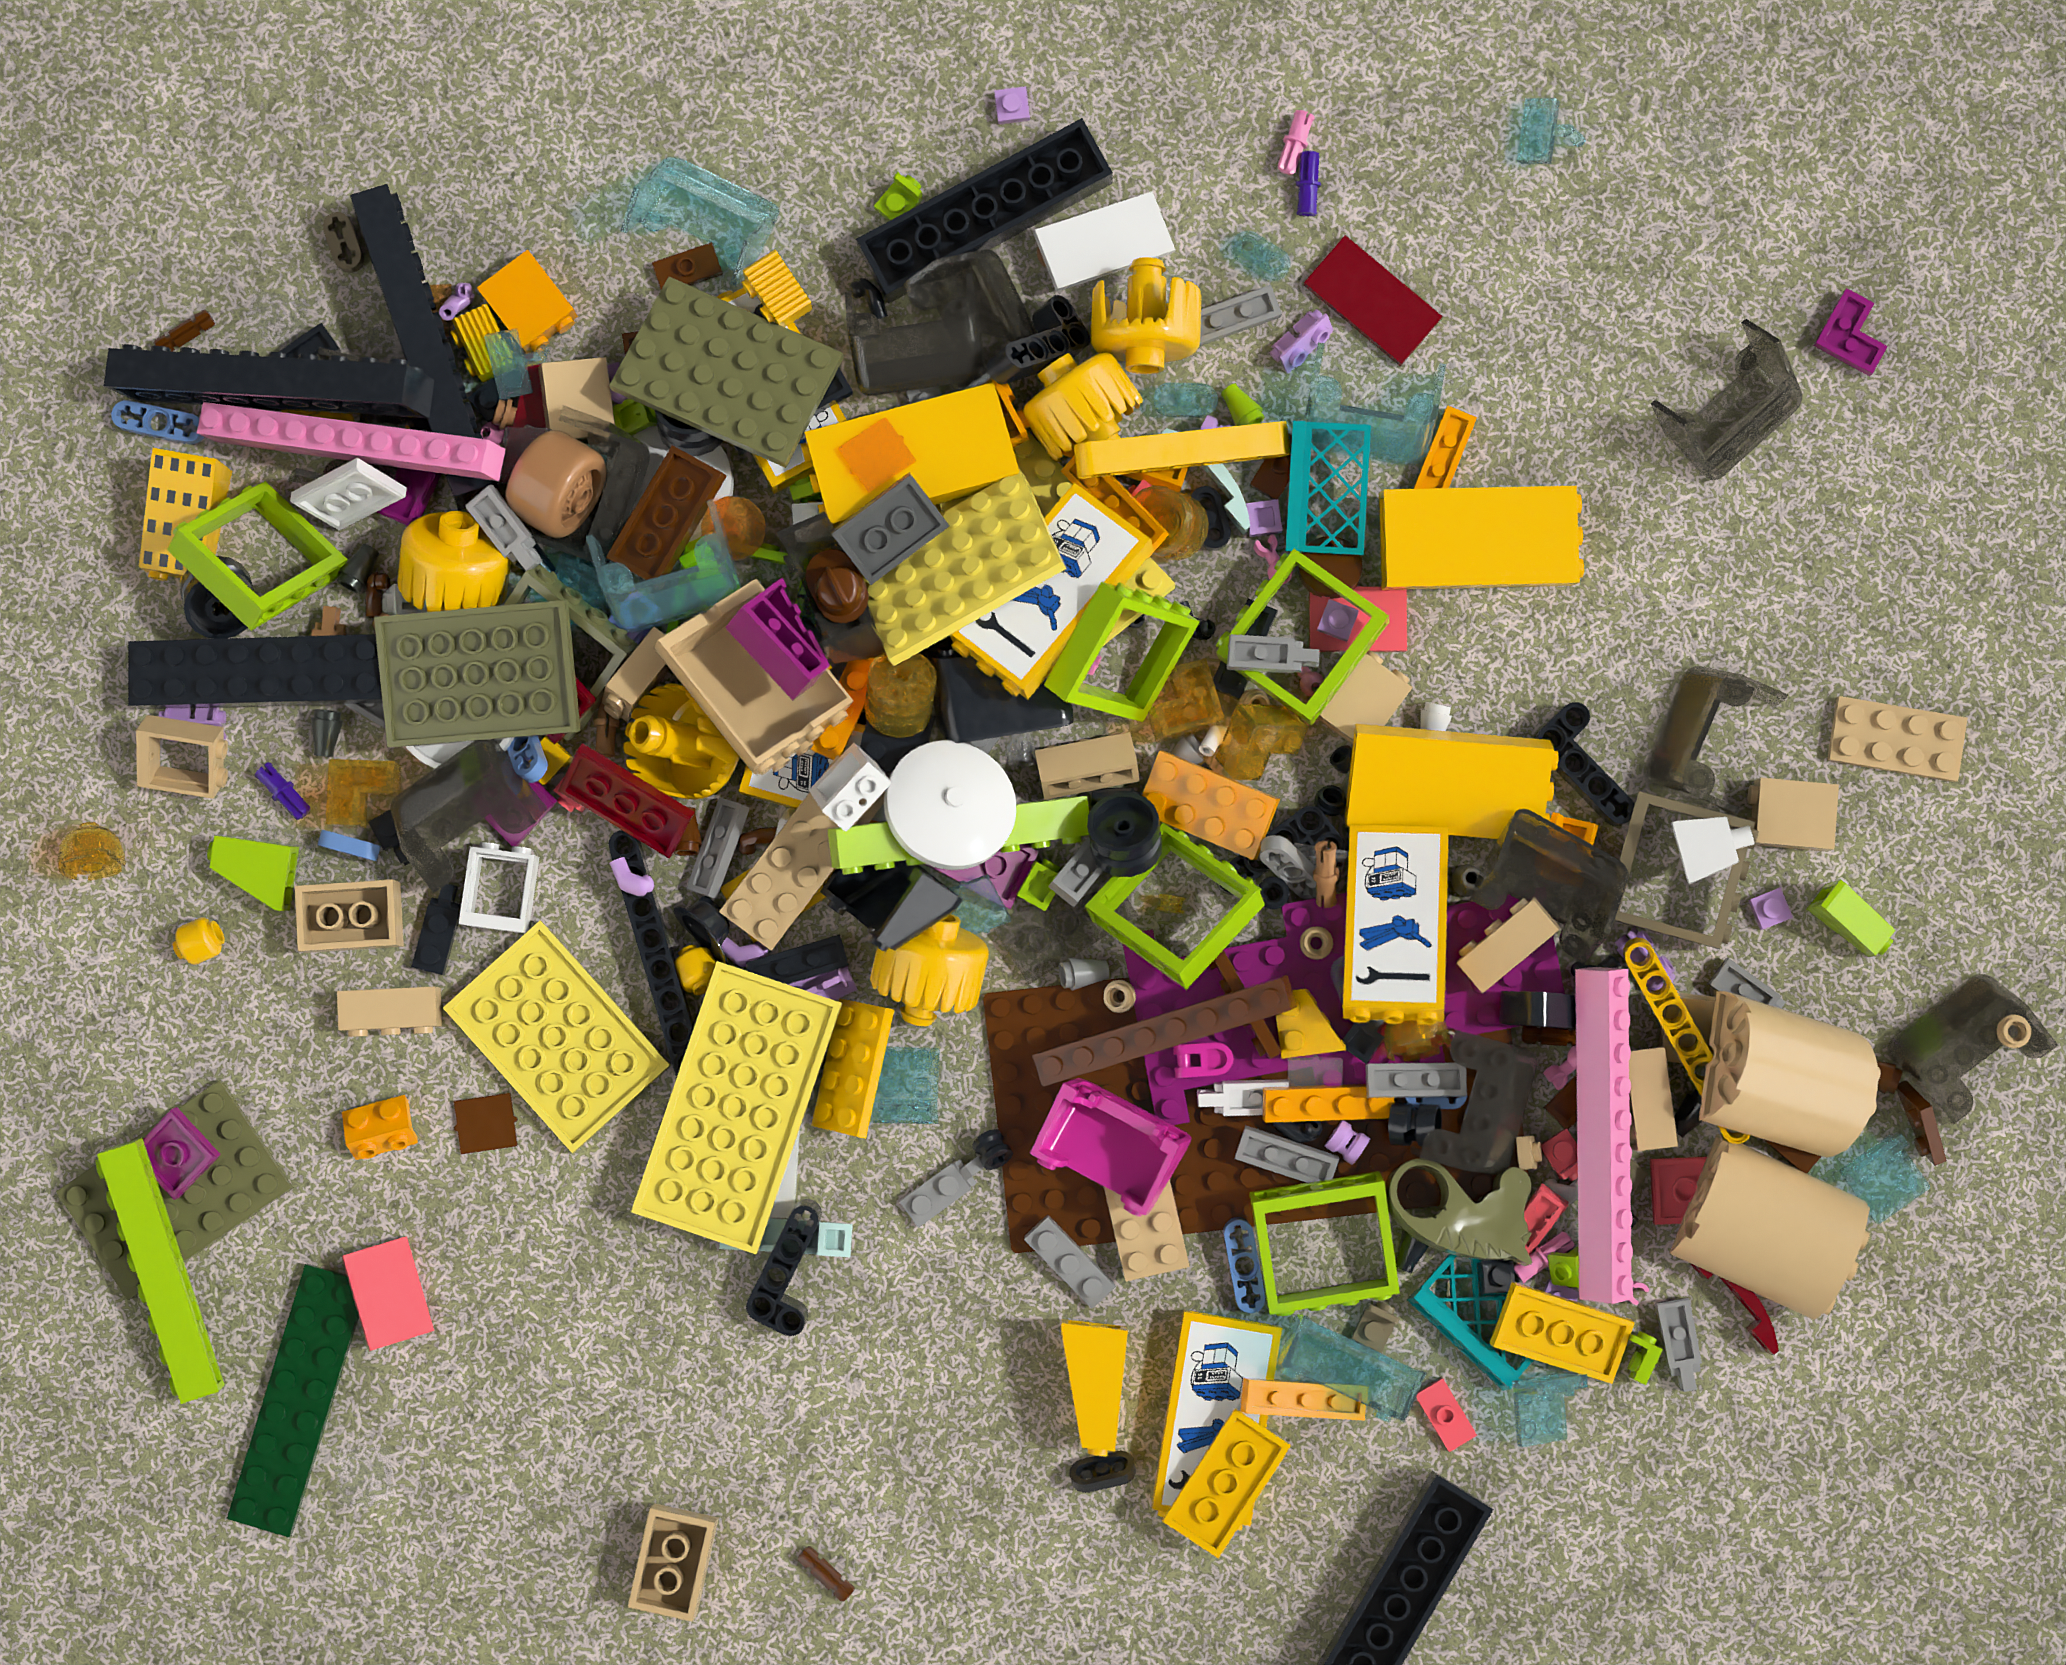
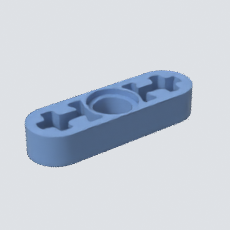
(138, 409)
(533, 750)
(1231, 1243)

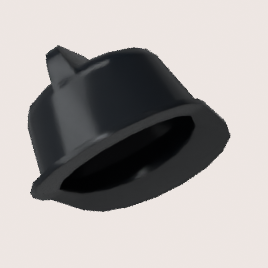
(705, 925)

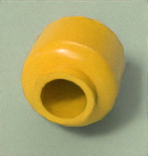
(198, 941)
(695, 968)

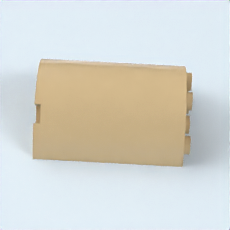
(741, 696)
(1787, 1077)
(1772, 1229)

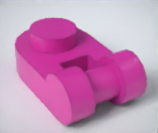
(1214, 1059)

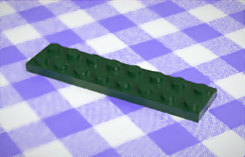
(296, 1403)

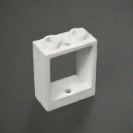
(847, 782)
(492, 851)

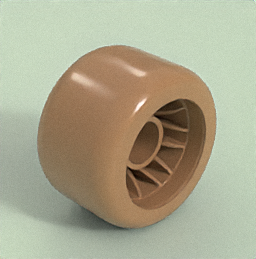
(556, 483)

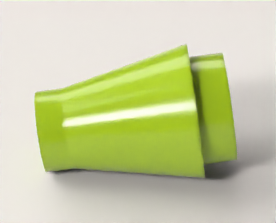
(1241, 406)

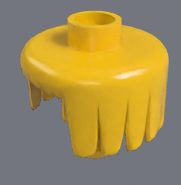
(1149, 328)
(1081, 402)
(451, 564)
(678, 745)
(933, 970)

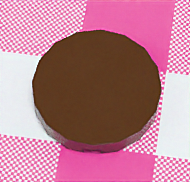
(1342, 566)

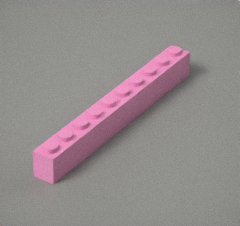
(351, 440)
(1603, 1134)

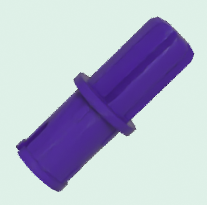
(1308, 183)
(282, 791)

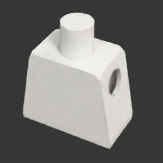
(1708, 845)

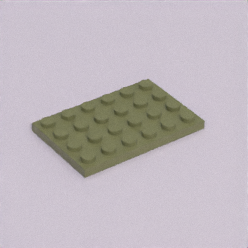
(726, 371)
(477, 673)
(221, 1199)

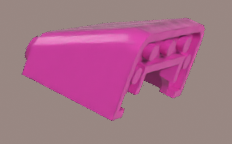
(1111, 1143)

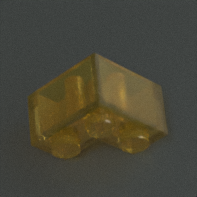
(1194, 706)
(1254, 735)
(352, 783)

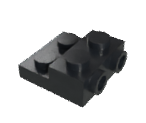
(890, 750)

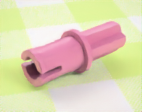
(1295, 142)
(1560, 1243)

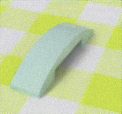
(1236, 507)
(827, 1240)

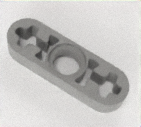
(1290, 857)

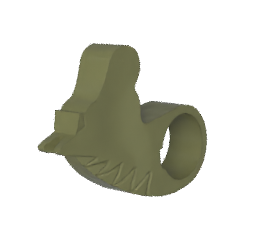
(1479, 1230)

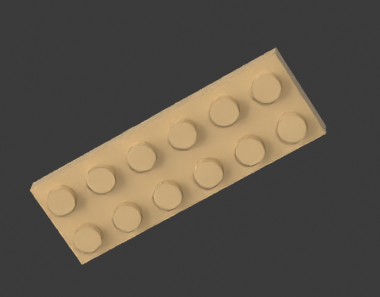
(787, 873)

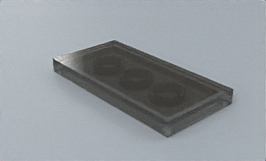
(1046, 938)

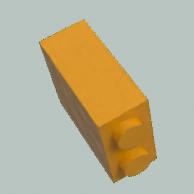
(528, 301)

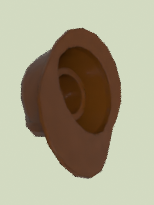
(837, 586)

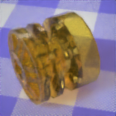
(1183, 513)
(900, 696)

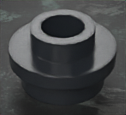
(1330, 800)

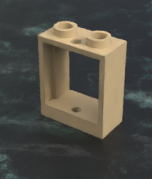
(176, 780)

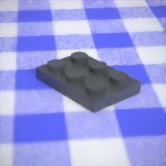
(889, 528)

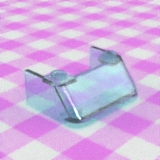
(703, 207)
(1393, 436)
(674, 594)
(1350, 1369)

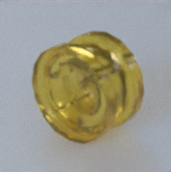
(1171, 904)

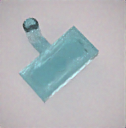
(1540, 130)
(510, 362)

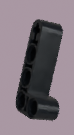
(1058, 333)
(1588, 767)
(1298, 834)
(1538, 1009)
(788, 1263)

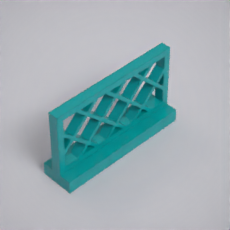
(1299, 487)
(1458, 1331)

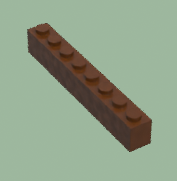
(1165, 1030)

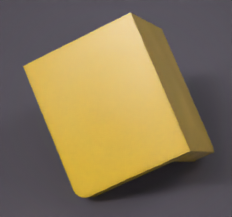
(556, 758)

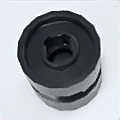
(1413, 1124)

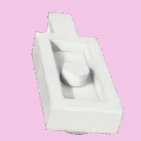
(1237, 1097)

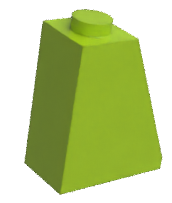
(256, 867)
(1852, 918)

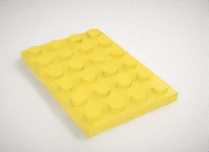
(981, 561)
(556, 1036)

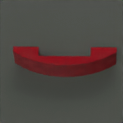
(1761, 1327)

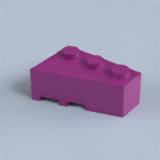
(778, 640)

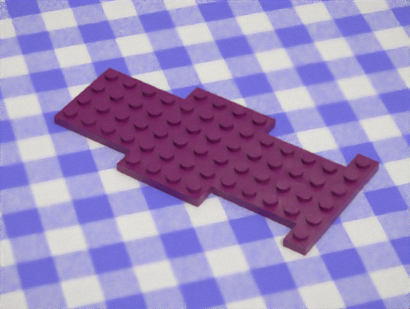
(1258, 962)

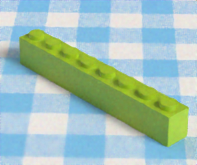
(1034, 824)
(160, 1270)

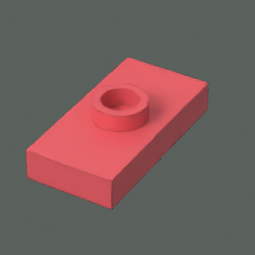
(1542, 1213)
(1445, 1414)

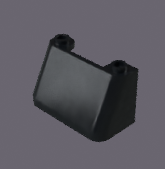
(978, 707)
(892, 901)

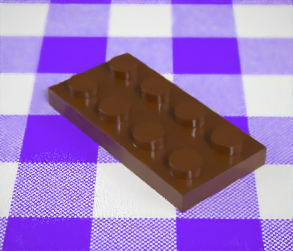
(666, 515)

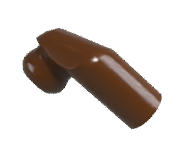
(373, 597)
(748, 840)

